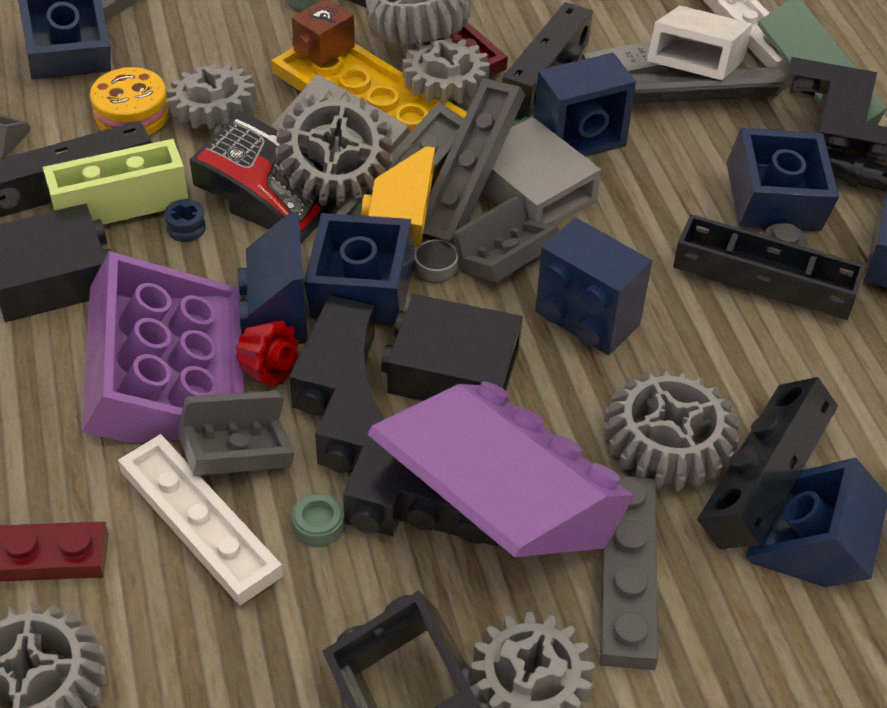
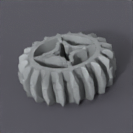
(416, 19)
(302, 137)
(666, 439)
(52, 680)

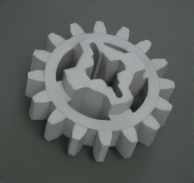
(445, 70)
(211, 95)
(513, 654)

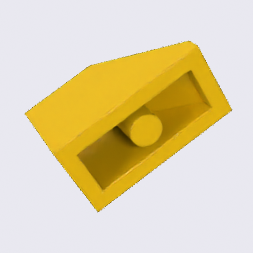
(404, 191)

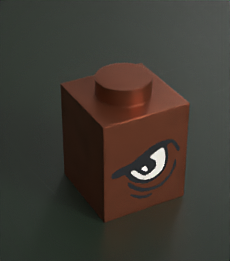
(323, 32)

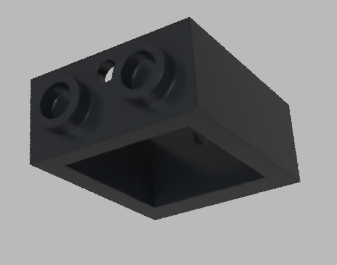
(397, 625)

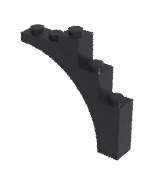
(334, 384)

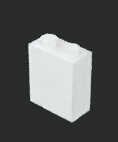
(699, 42)

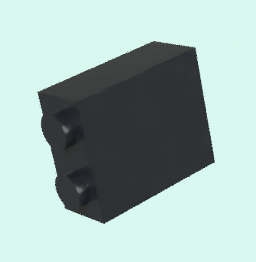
(49, 261)
(448, 346)

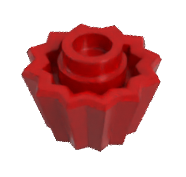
(268, 352)

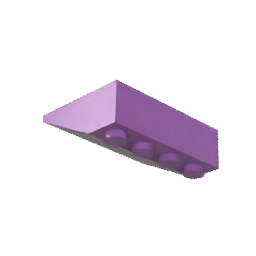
(153, 345)
(506, 471)

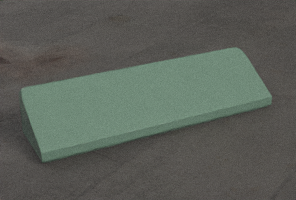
(800, 35)

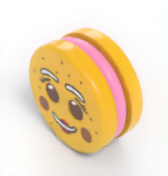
(128, 97)

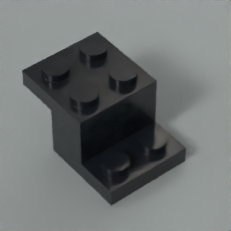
(842, 107)

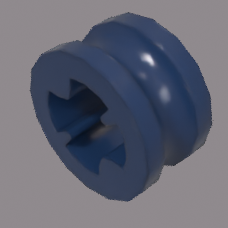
(185, 220)

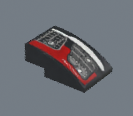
(244, 169)

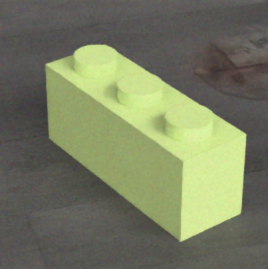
(120, 182)

